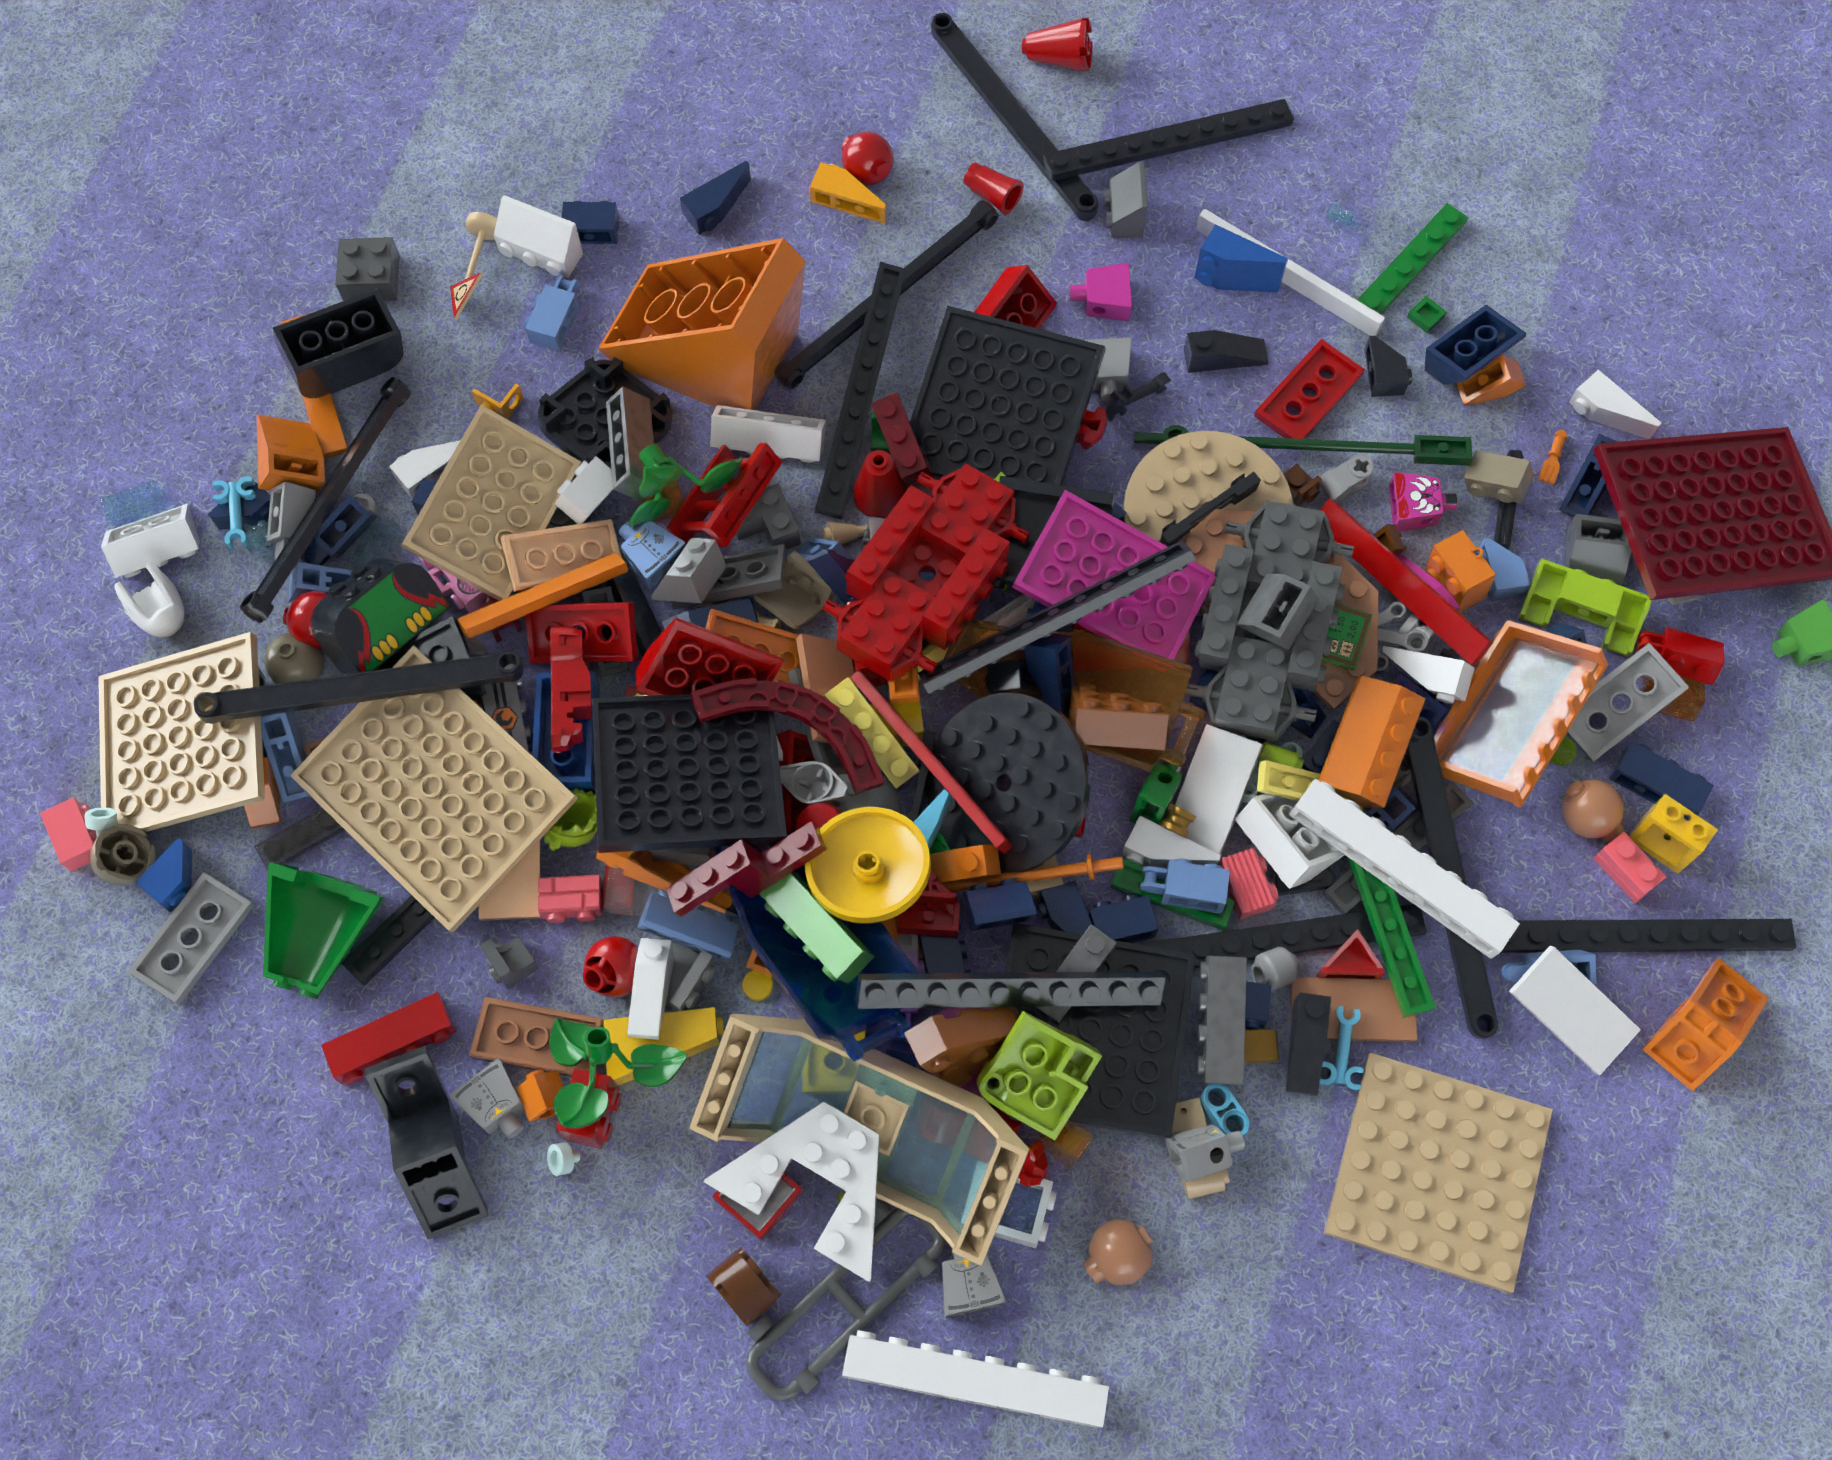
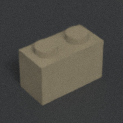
(1498, 477)

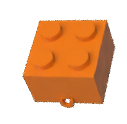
(1460, 570)

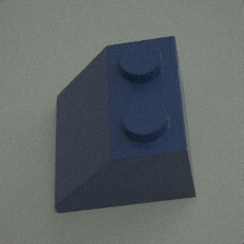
(999, 905)

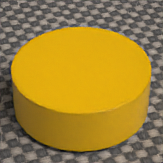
(757, 986)

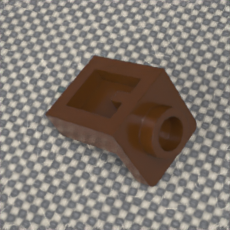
(1302, 485)

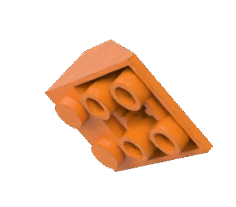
(288, 454)

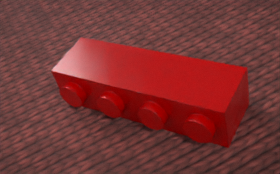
(388, 1037)

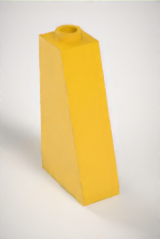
(684, 1030)

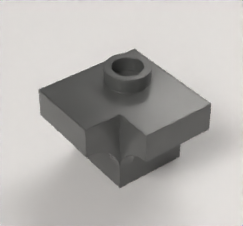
(509, 961)

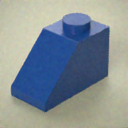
(169, 876)

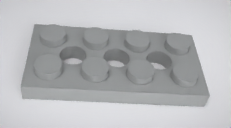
(1642, 707)
(196, 957)

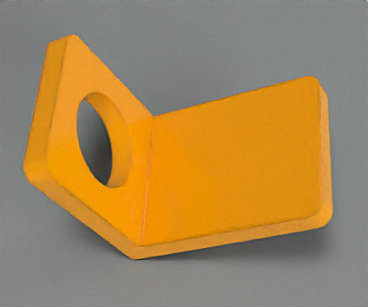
(500, 408)

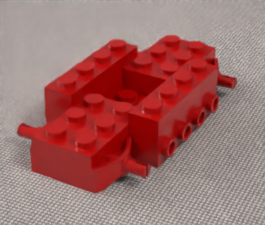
(952, 536)

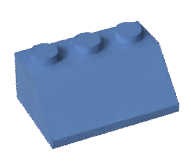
(693, 930)

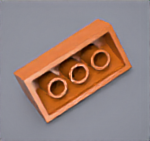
(1371, 741)

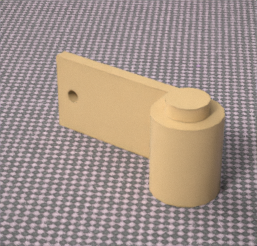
(1190, 1119)

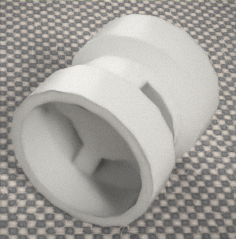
(1413, 623)

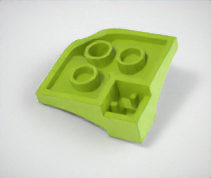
(1039, 1074)

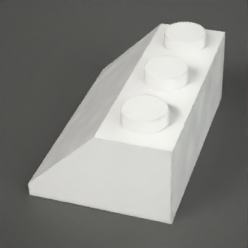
(537, 237)
(151, 540)
(1283, 841)

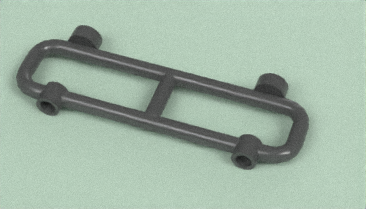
(766, 1333)

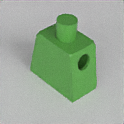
(1807, 635)

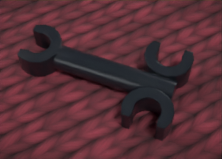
(1127, 396)

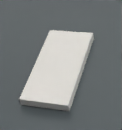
(1217, 785)
(1574, 1010)

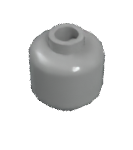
(1275, 968)

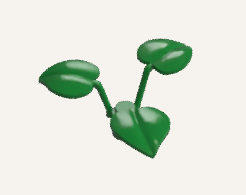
(663, 470)
(572, 1042)

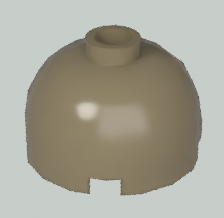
(292, 660)
(121, 854)

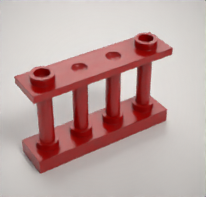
(735, 505)

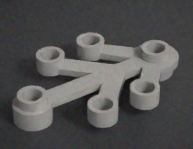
(1398, 638)

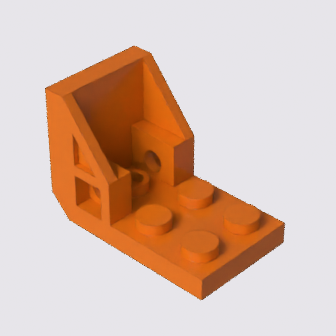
(1707, 1025)

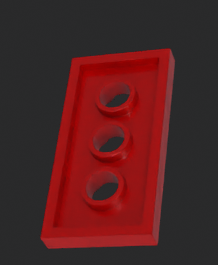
(1303, 376)
(592, 617)

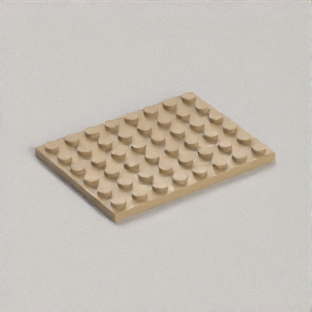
(435, 794)

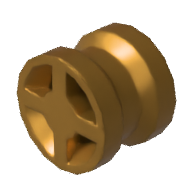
(1177, 820)

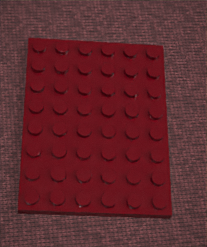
(1718, 512)

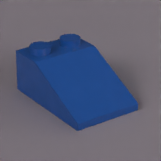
(1238, 264)

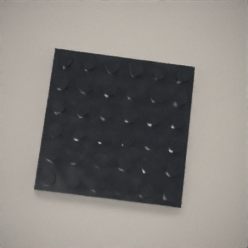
(1004, 398)
(684, 781)
(1139, 1044)

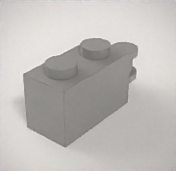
(286, 510)

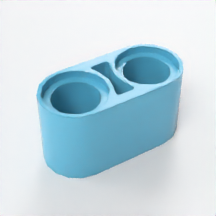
(1229, 1110)

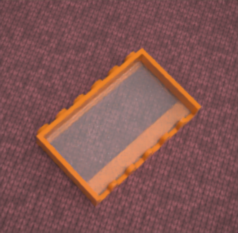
(1516, 710)

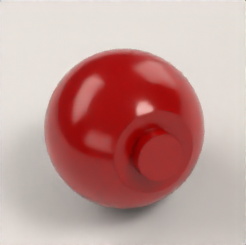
(867, 157)
(299, 616)
(611, 966)

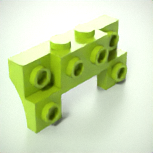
(1588, 599)

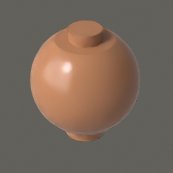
(1593, 809)
(1119, 1253)

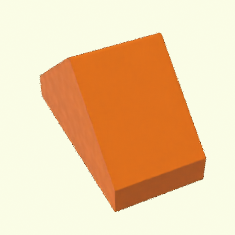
(712, 322)

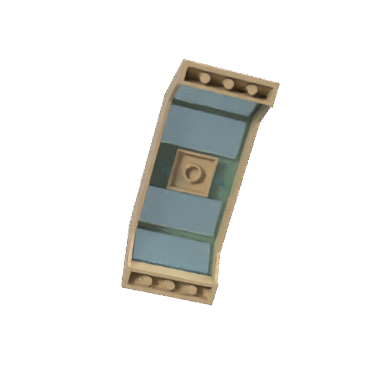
(938, 1144)

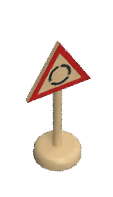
(483, 227)

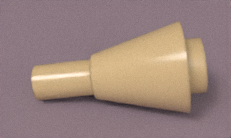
(842, 532)

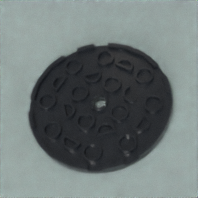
(1046, 768)

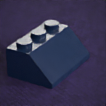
(1471, 346)

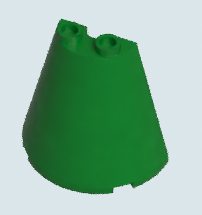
(311, 926)

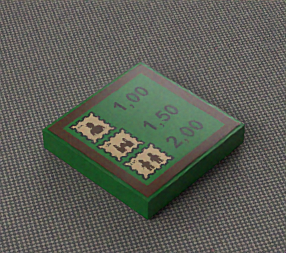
(1348, 636)

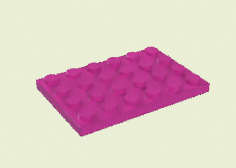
(1089, 545)

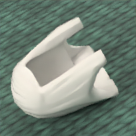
(155, 608)

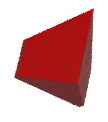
(1353, 960)

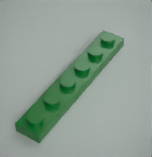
(1413, 259)
(1394, 943)

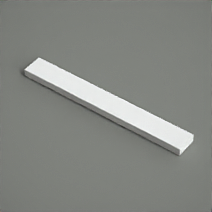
(1309, 284)

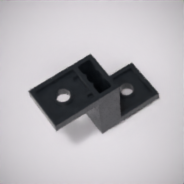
(426, 1142)

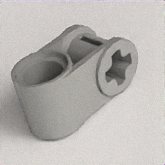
(1347, 478)

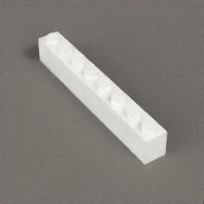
(1405, 869)
(975, 1381)

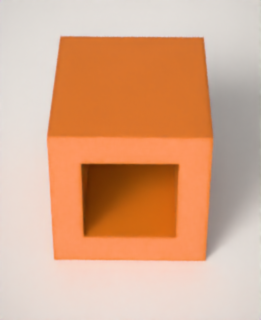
(539, 1093)

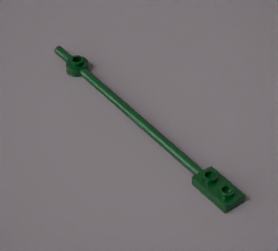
(1425, 448)

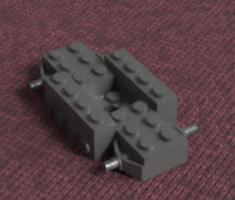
(1256, 676)

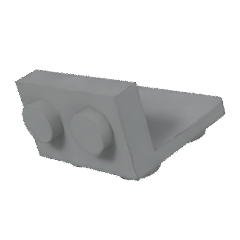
(688, 977)

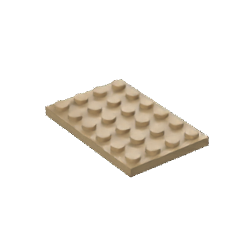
(490, 488)

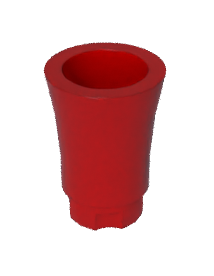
(994, 187)

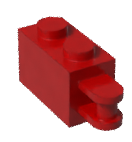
(1687, 653)

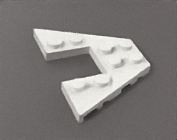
(832, 1148)

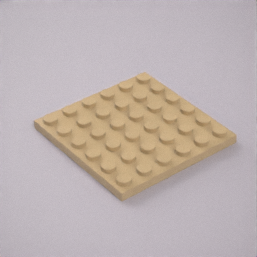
(158, 754)
(1439, 1173)

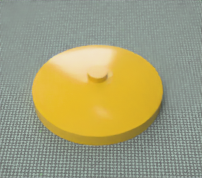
(871, 865)

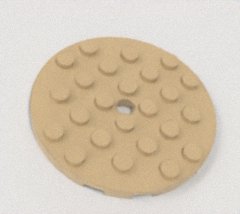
(1193, 471)

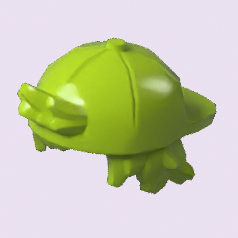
(576, 825)

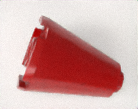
(1061, 45)
(878, 485)

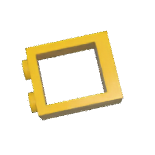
(1684, 838)

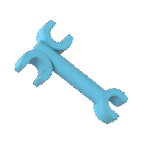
(232, 494)
(1340, 1072)

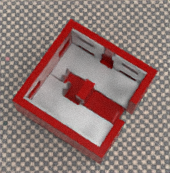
(780, 1201)

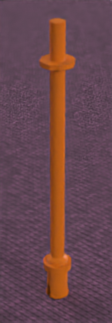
(1088, 867)

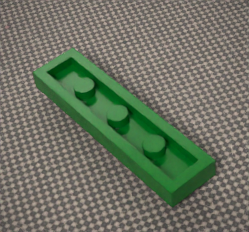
(1129, 881)

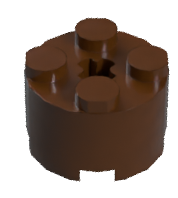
(743, 1286)

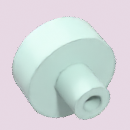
(100, 819)
(562, 1158)

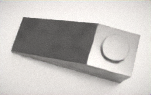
(1085, 957)

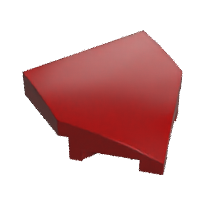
(933, 913)

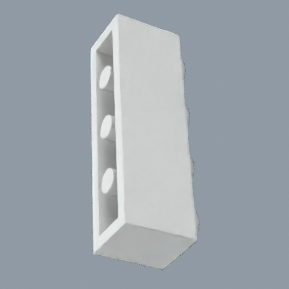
(784, 433)

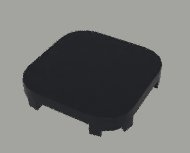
(578, 412)

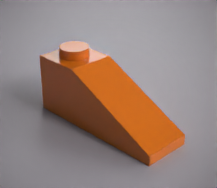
(966, 863)

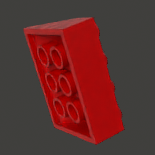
(694, 658)

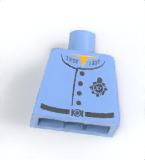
(650, 551)

